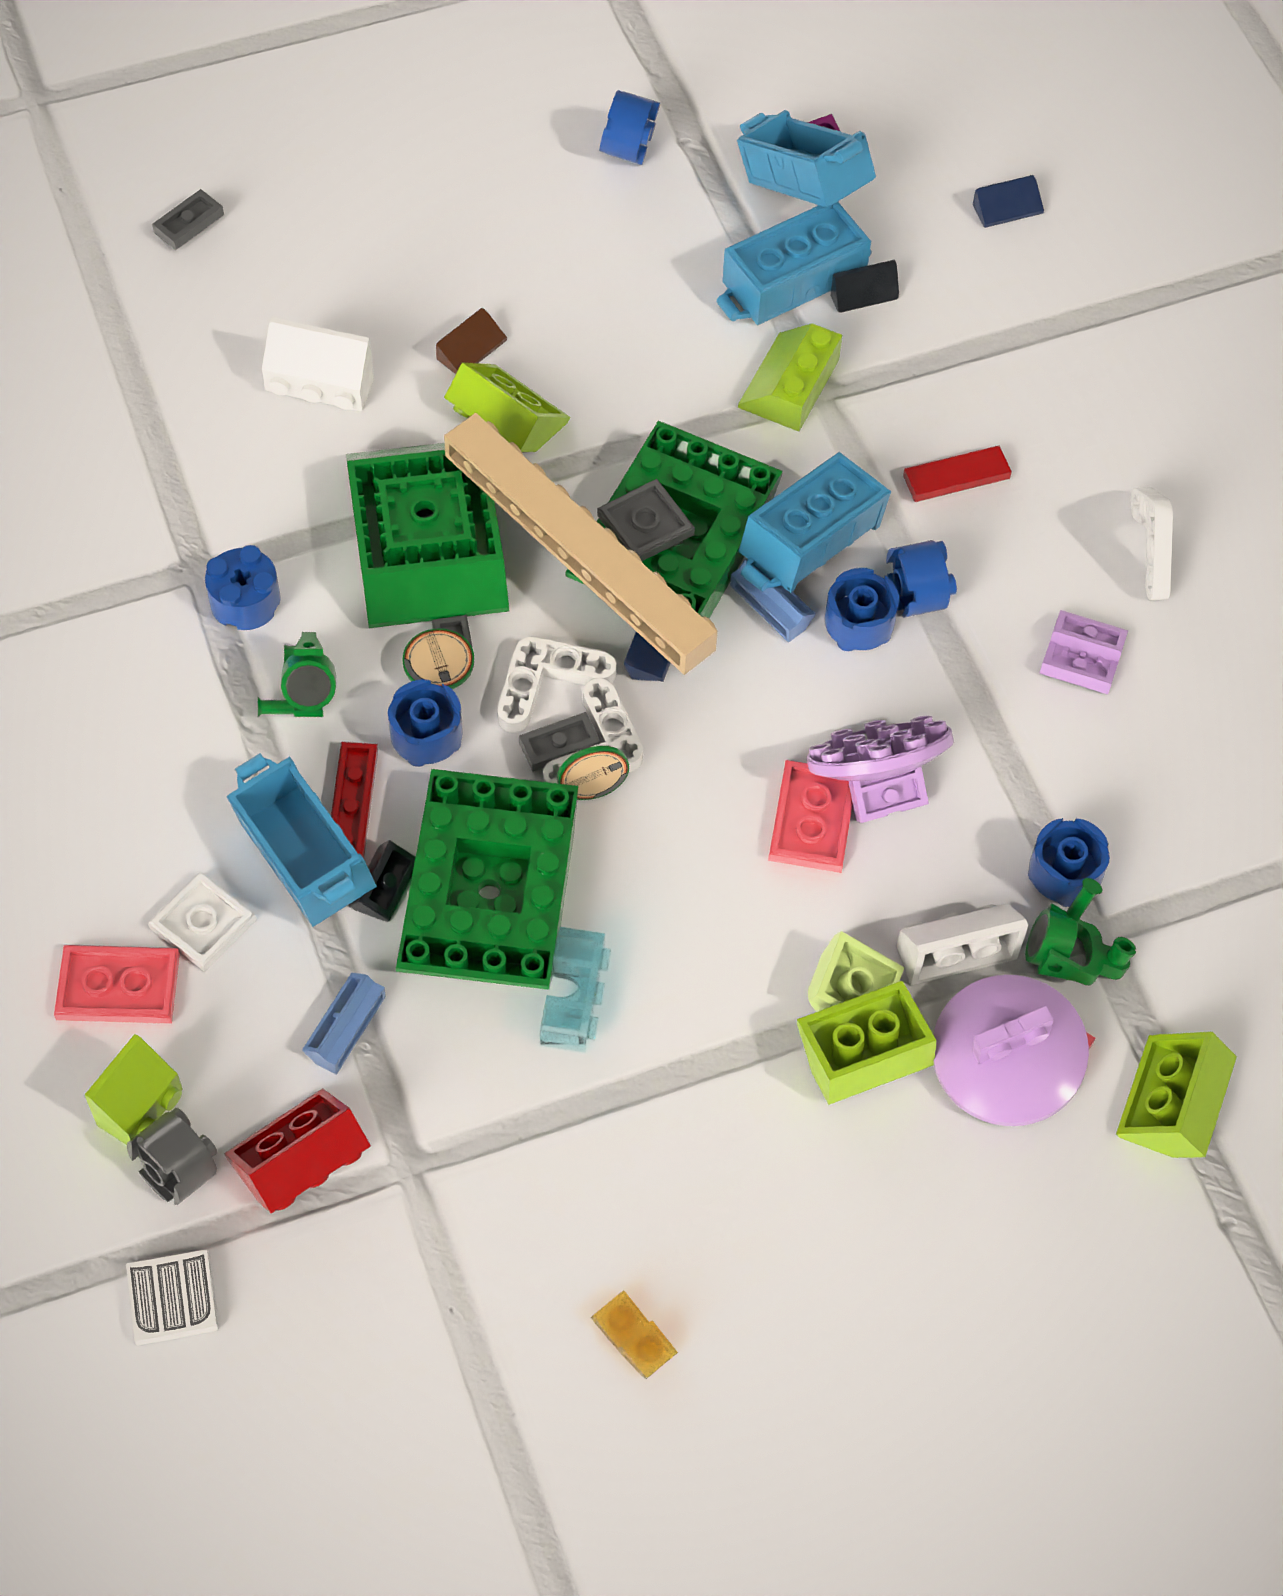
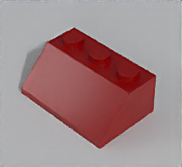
(298, 1150)

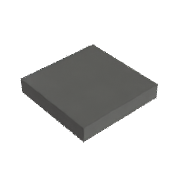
(646, 520)

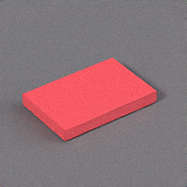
(811, 819)
(117, 984)

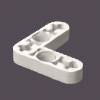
(1155, 514)
(545, 665)
(622, 739)

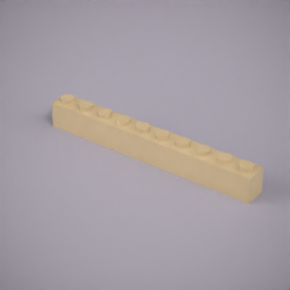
(581, 543)

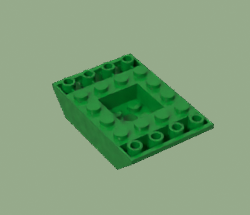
(716, 495)
(427, 565)
(480, 836)

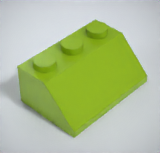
(793, 375)
(507, 403)
(866, 1042)
(1177, 1094)

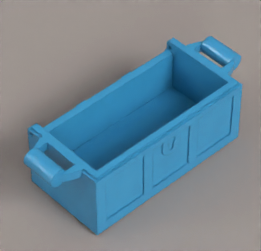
(804, 158)
(791, 263)
(811, 523)
(299, 838)

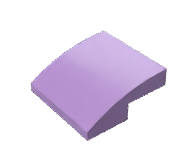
(1084, 652)

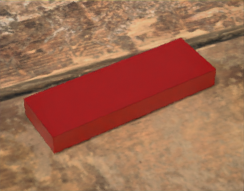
(957, 473)

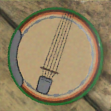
(439, 657)
(595, 771)

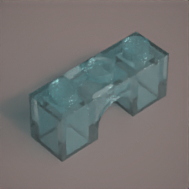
(570, 1019)

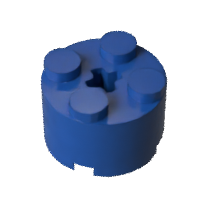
(629, 127)
(921, 577)
(242, 588)
(861, 609)
(425, 722)
(1065, 856)

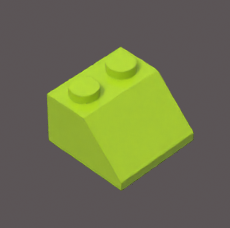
(133, 1091)

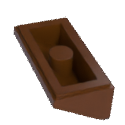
(470, 341)

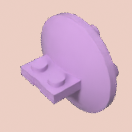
(886, 767)
(1010, 1050)

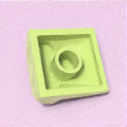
(849, 971)

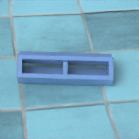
(776, 605)
(344, 1022)

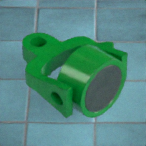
(306, 680)
(1055, 936)

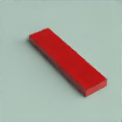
(354, 791)

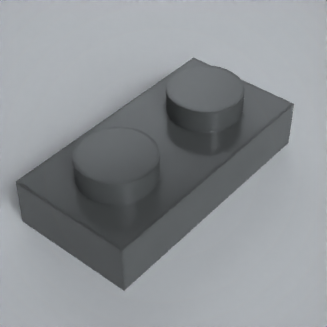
(188, 219)
(558, 740)

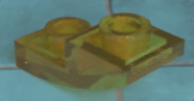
(634, 1335)

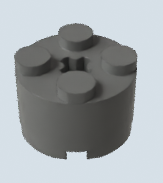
(173, 1156)

